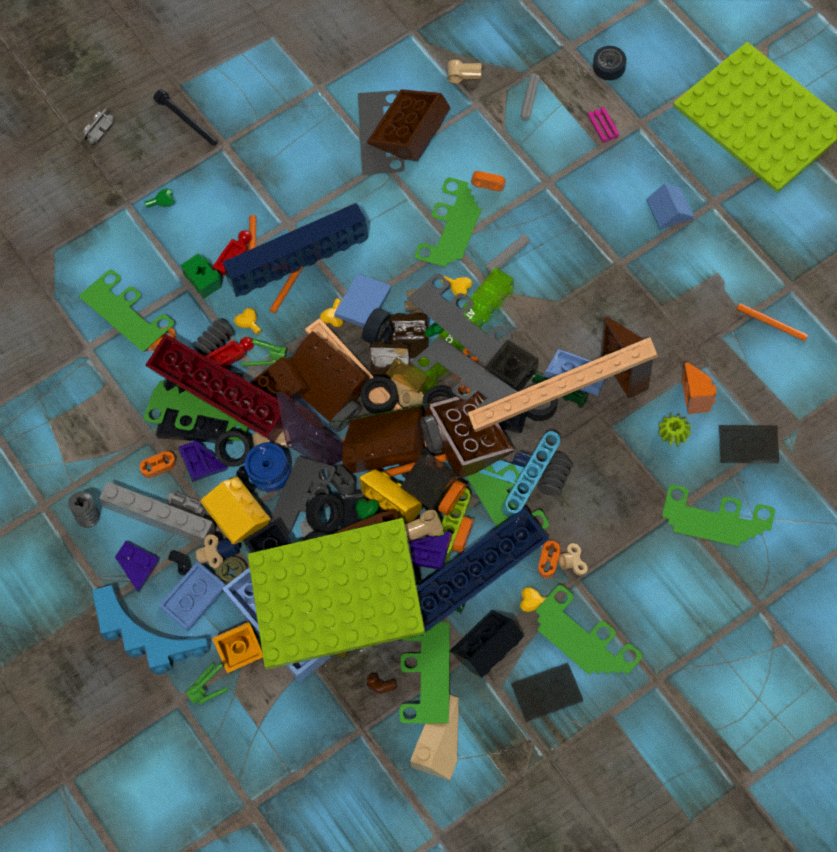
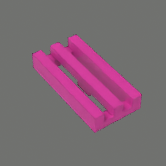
(598, 113)

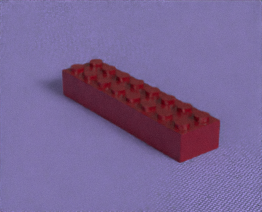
(217, 387)

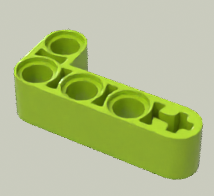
(453, 524)

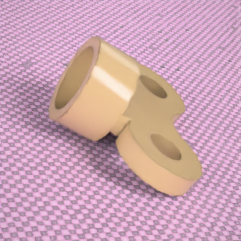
(209, 552)
(572, 560)

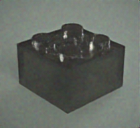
(513, 365)
(429, 481)

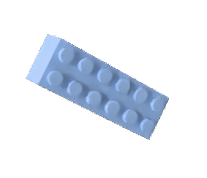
(241, 596)

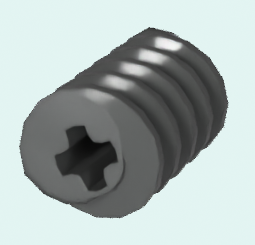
(212, 337)
(554, 474)
(84, 509)

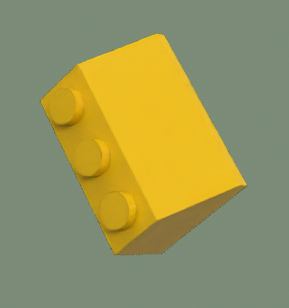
(390, 495)
(235, 510)

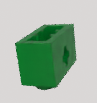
(201, 276)

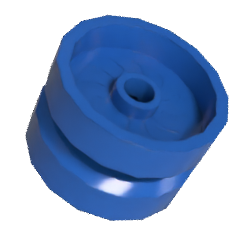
(267, 467)

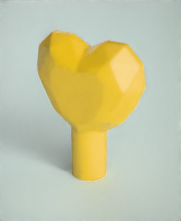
(459, 285)
(327, 315)
(248, 320)
(531, 599)

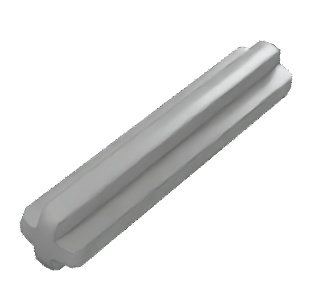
(529, 97)
(508, 253)

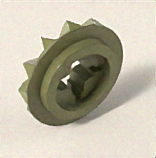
(233, 563)

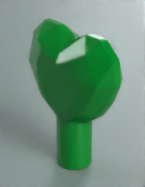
(163, 199)
(433, 329)
(366, 508)

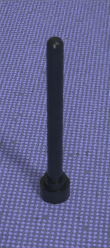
(161, 97)

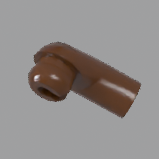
(378, 686)

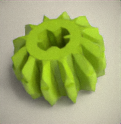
(682, 430)

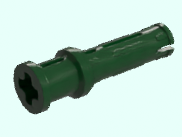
(576, 397)

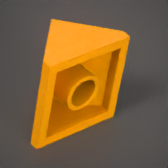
(238, 647)

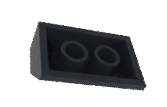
(267, 538)
(487, 643)

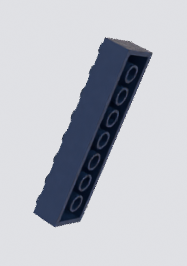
(296, 250)
(479, 567)

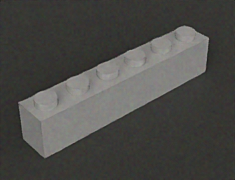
(156, 513)

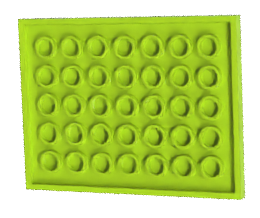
(761, 116)
(335, 594)

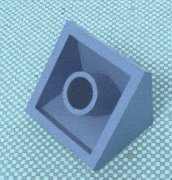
(669, 206)

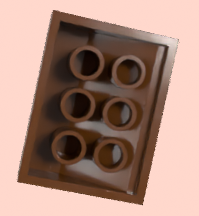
(409, 123)
(615, 338)
(329, 376)
(383, 440)
(465, 448)

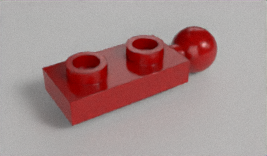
(233, 249)
(231, 352)

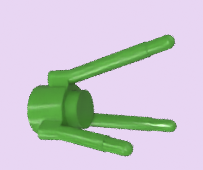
(275, 353)
(196, 692)

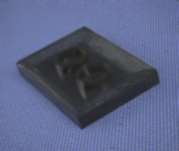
(748, 444)
(547, 692)

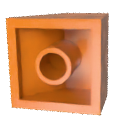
(697, 390)

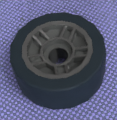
(611, 55)
(375, 325)

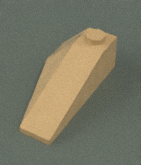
(438, 745)

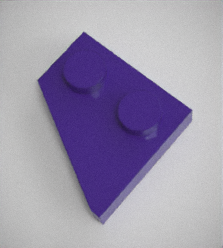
(199, 461)
(430, 551)
(136, 564)

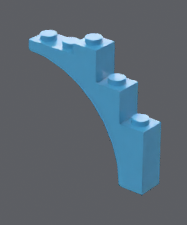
(136, 641)

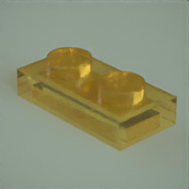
(407, 375)

